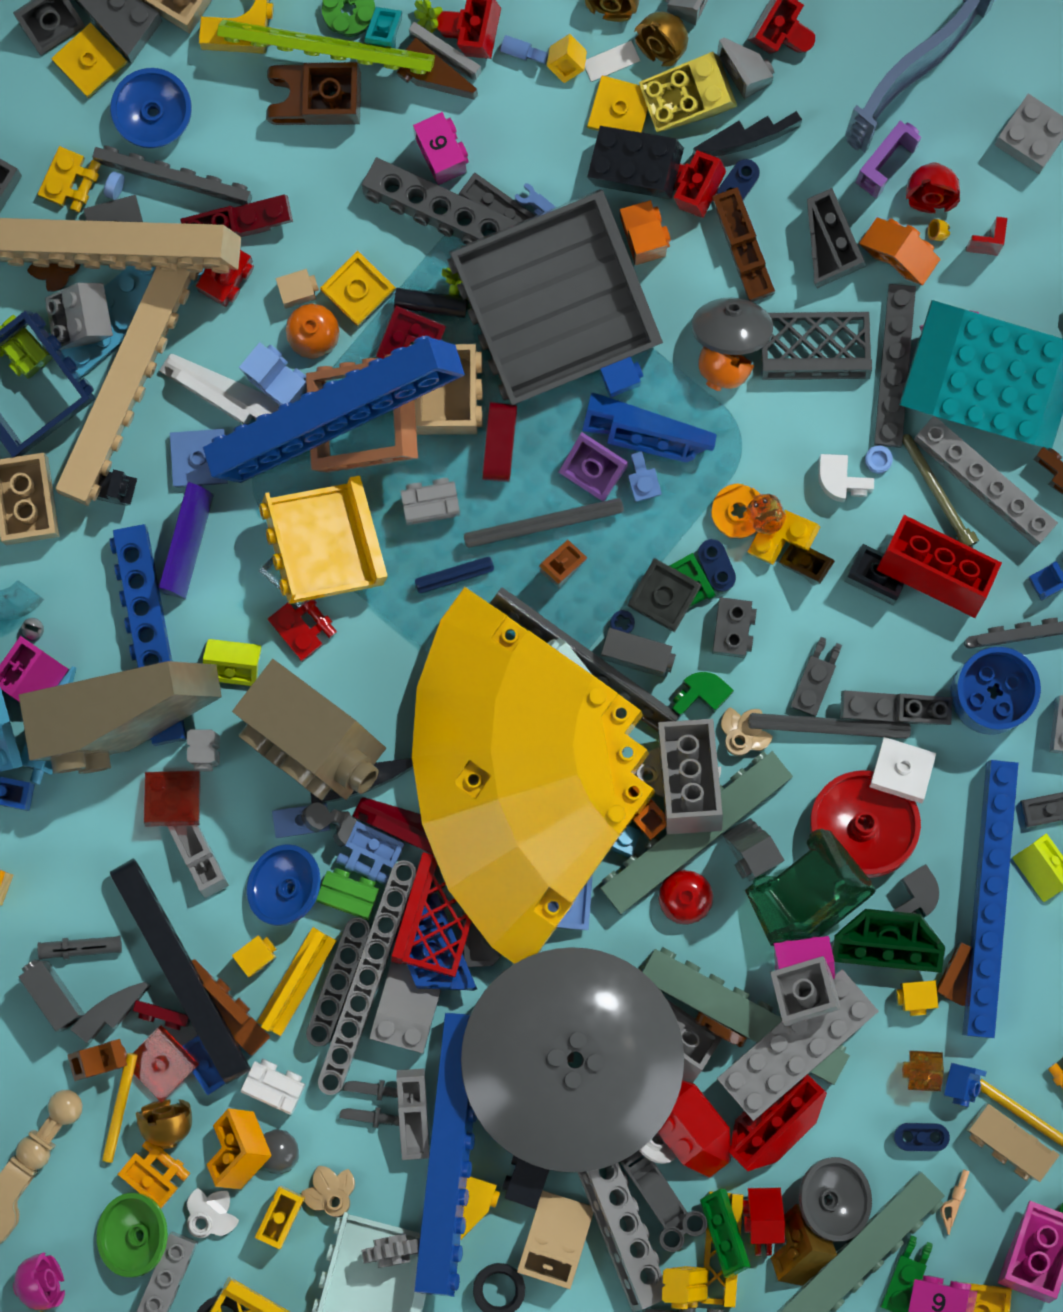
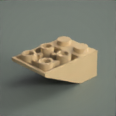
(556, 1239)

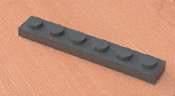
(163, 173)
(894, 365)

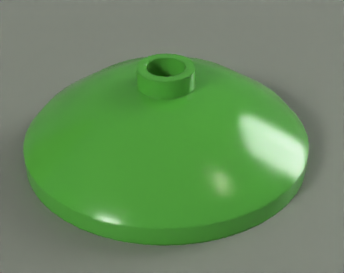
(121, 1235)

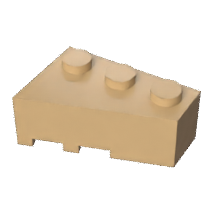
(1011, 1144)

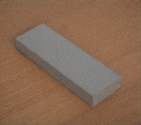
(445, 51)

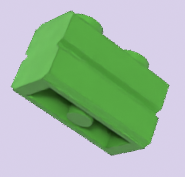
(347, 894)

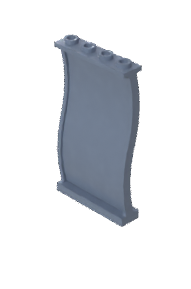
(910, 69)

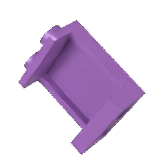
(869, 176)

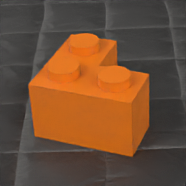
(644, 232)
(901, 249)

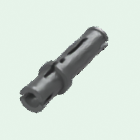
(79, 947)

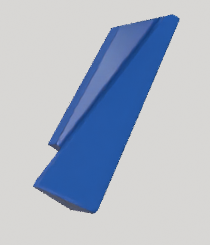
(645, 430)

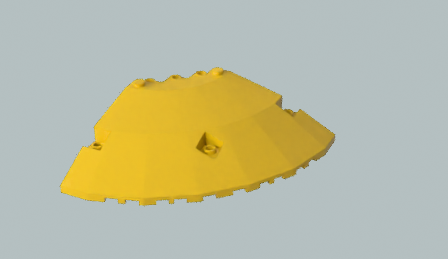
(545, 765)

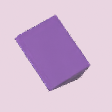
(593, 467)

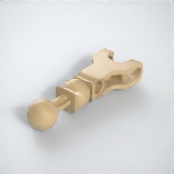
(33, 1154)

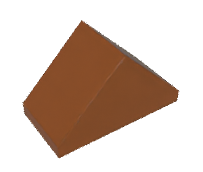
(562, 563)

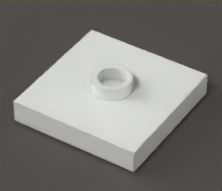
(903, 770)

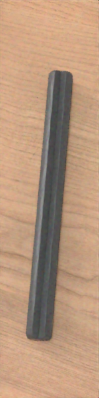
(543, 522)
(829, 725)

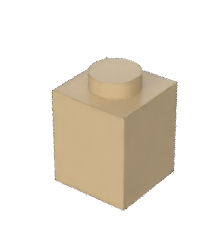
(297, 288)

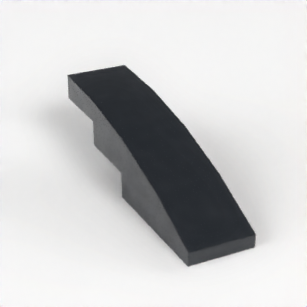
(738, 139)
(387, 772)

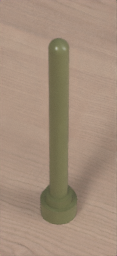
(963, 535)

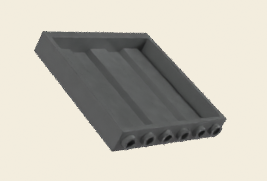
(554, 297)

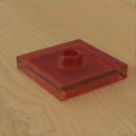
(162, 1063)

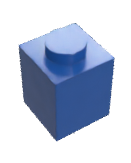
(621, 376)

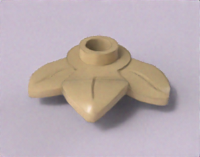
(737, 726)
(328, 1187)

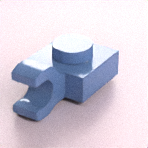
(538, 202)
(643, 482)

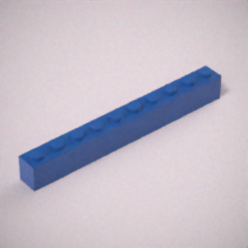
(990, 899)
(447, 1170)

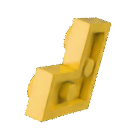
(795, 530)

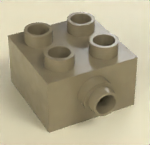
(307, 734)

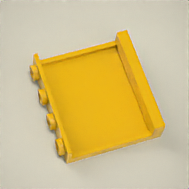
(323, 541)

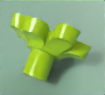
(427, 15)
(452, 279)

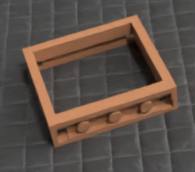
(404, 428)

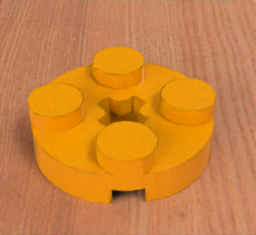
(723, 505)

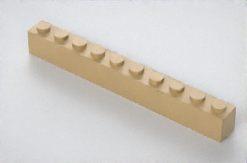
(124, 384)

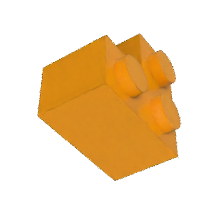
(242, 1149)

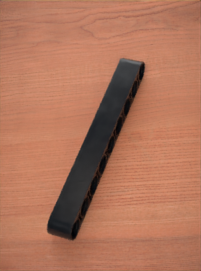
(180, 971)

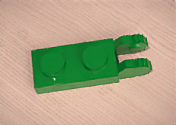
(900, 1287)

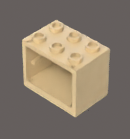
(454, 406)

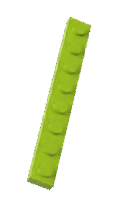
(315, 44)

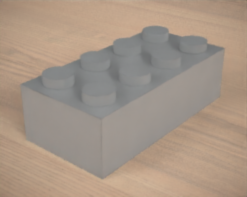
(690, 776)

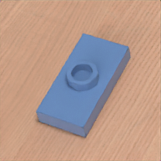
(289, 822)

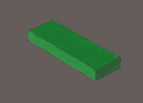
(725, 1233)

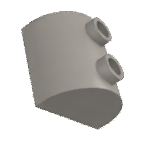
(805, 991)

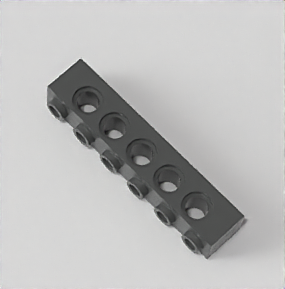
(384, 174)

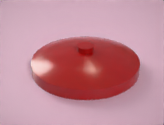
(869, 823)

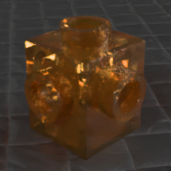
(924, 1070)

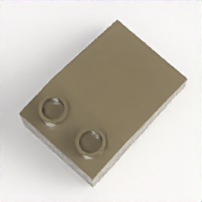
(112, 713)

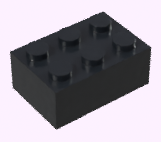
(635, 162)

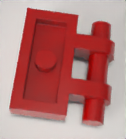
(297, 633)

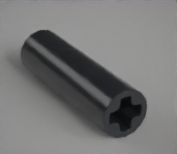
(431, 302)

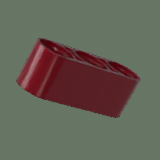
(499, 442)

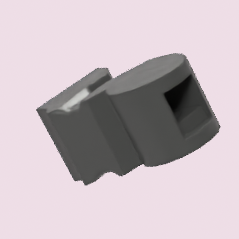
(317, 817)

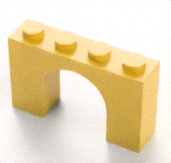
(257, 15)

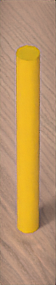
(119, 1108)
(1021, 1112)

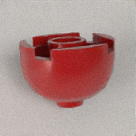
(932, 188)
(685, 897)

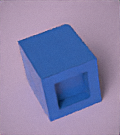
(1047, 581)

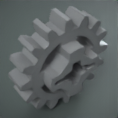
(391, 1251)

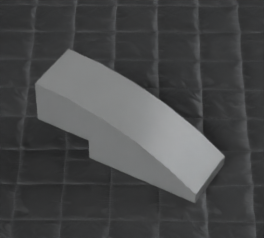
(199, 859)
(413, 1114)

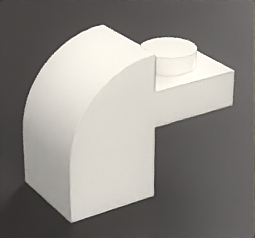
(834, 479)

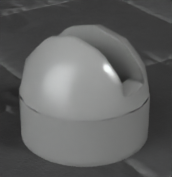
(29, 634)

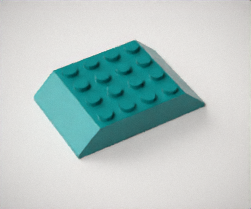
(987, 375)

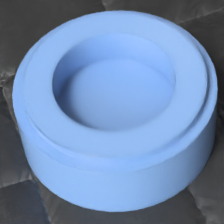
(114, 185)
(878, 459)

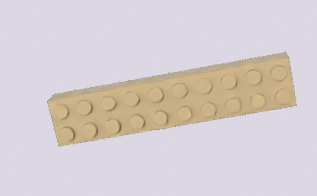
(119, 244)

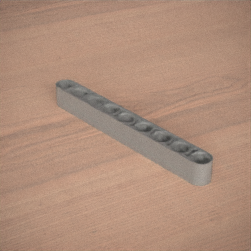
(357, 987)

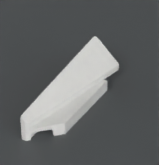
(222, 392)

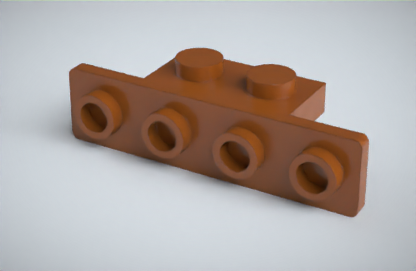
(241, 1024)

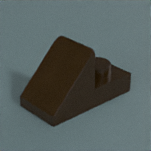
(809, 564)

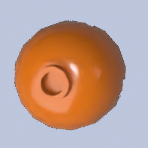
(312, 331)
(723, 369)

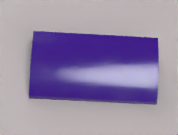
(186, 541)

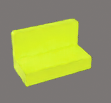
(234, 661)
(1042, 867)

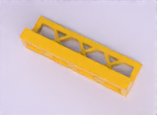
(730, 1284)

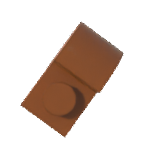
(97, 1060)

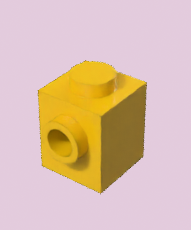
(255, 955)
(917, 997)

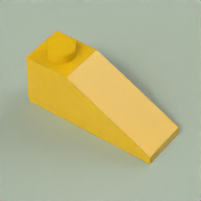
(481, 1197)

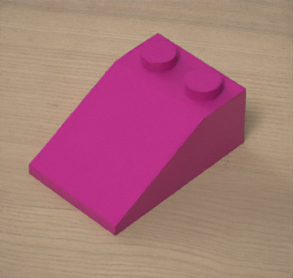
(1036, 1254)

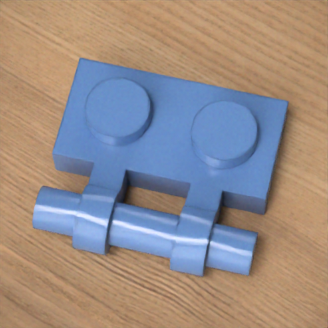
(373, 845)

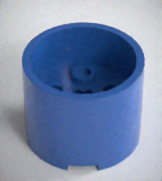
(1015, 681)

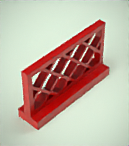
(413, 917)

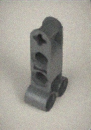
(662, 1199)

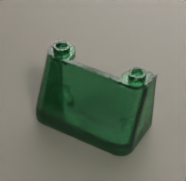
(810, 892)

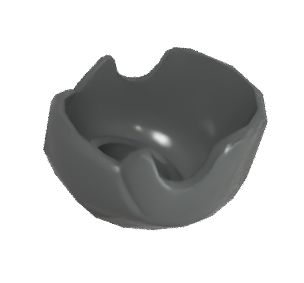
(283, 1151)

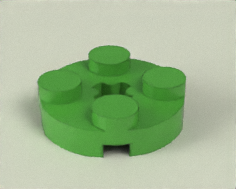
(342, 22)

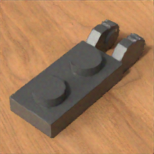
(815, 680)

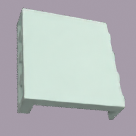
(365, 1287)

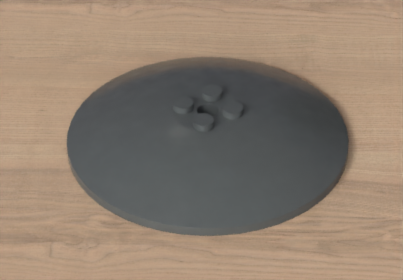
(520, 1049)

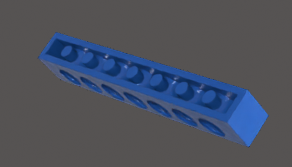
(138, 538)

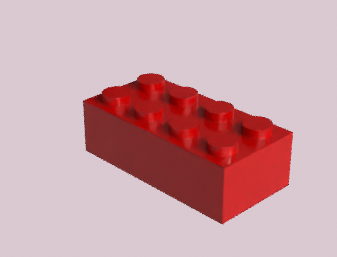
(939, 566)

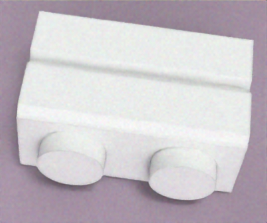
(273, 1086)

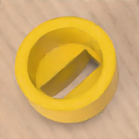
(938, 230)

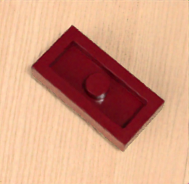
(150, 1012)

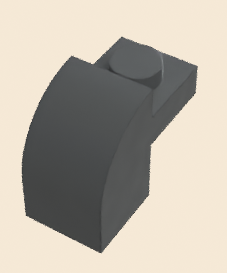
(923, 890)

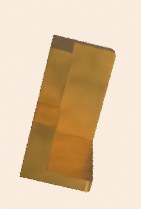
(803, 1253)

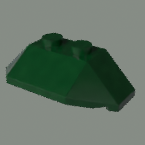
(889, 941)

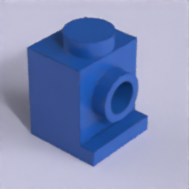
(963, 1084)

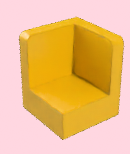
(566, 58)

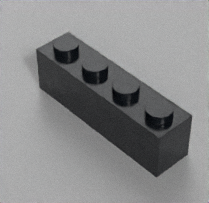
(525, 1183)

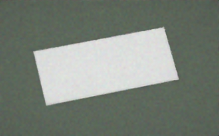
(611, 61)

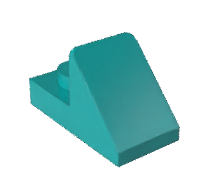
(383, 27)

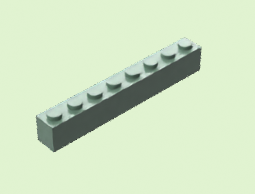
(674, 850)
(726, 1006)
(867, 1249)

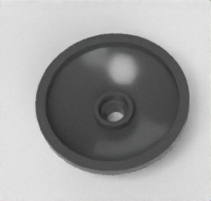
(732, 326)
(846, 1195)

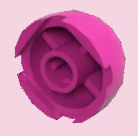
(38, 1282)

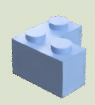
(269, 373)

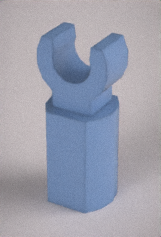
(522, 50)

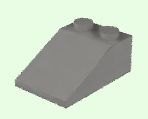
(404, 1011)

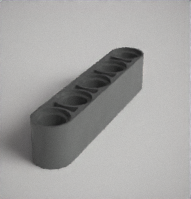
(328, 992)

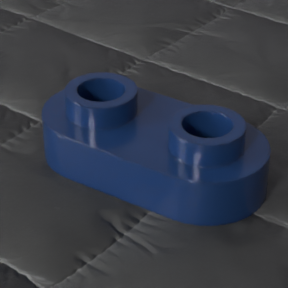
(736, 179)
(714, 565)
(921, 1137)

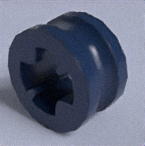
(625, 614)

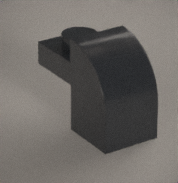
(117, 488)

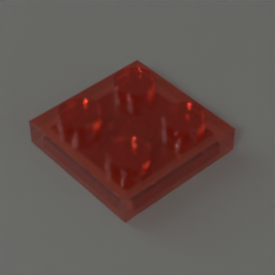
(172, 798)

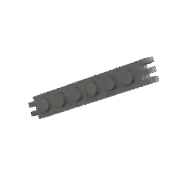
(1022, 632)

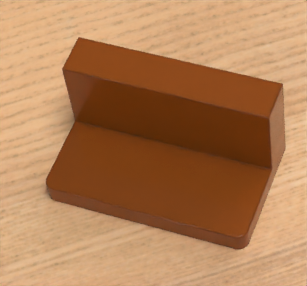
(954, 979)

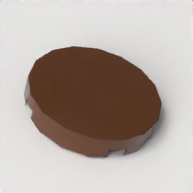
(720, 1029)

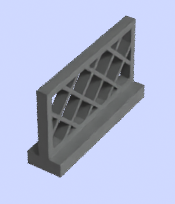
(821, 367)

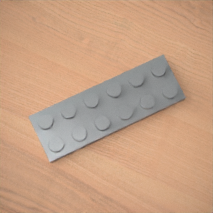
(794, 1050)

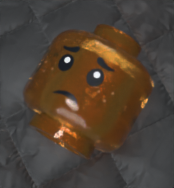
(766, 514)

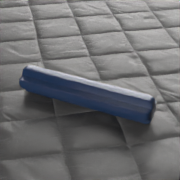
(454, 574)

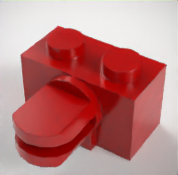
(780, 25)
(472, 26)
(698, 183)
(224, 286)
(764, 1218)

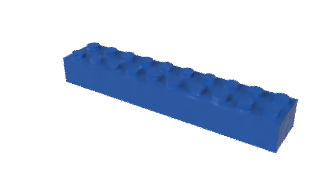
(334, 409)

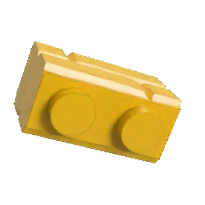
(280, 1217)
(685, 1286)

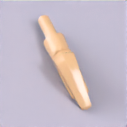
(954, 1203)

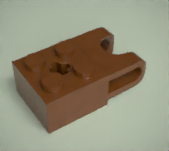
(311, 93)

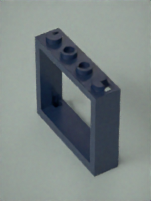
(67, 365)

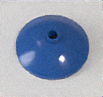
(146, 91)
(272, 885)

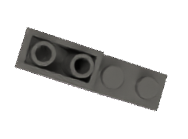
(896, 708)

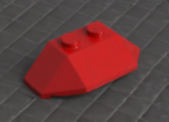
(777, 1128)
(697, 1132)

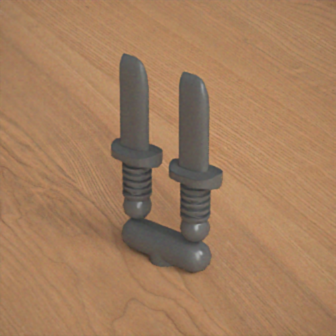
(369, 1116)

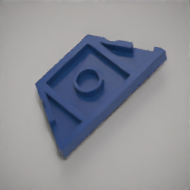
(431, 980)

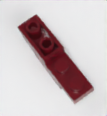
(247, 218)

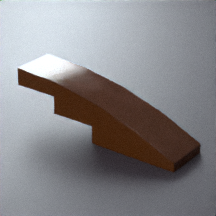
(743, 244)

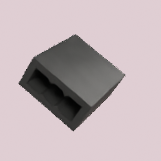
(637, 653)
(51, 994)

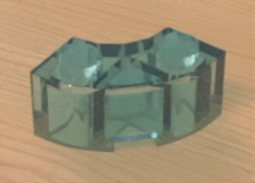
(17, 601)

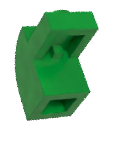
(706, 687)

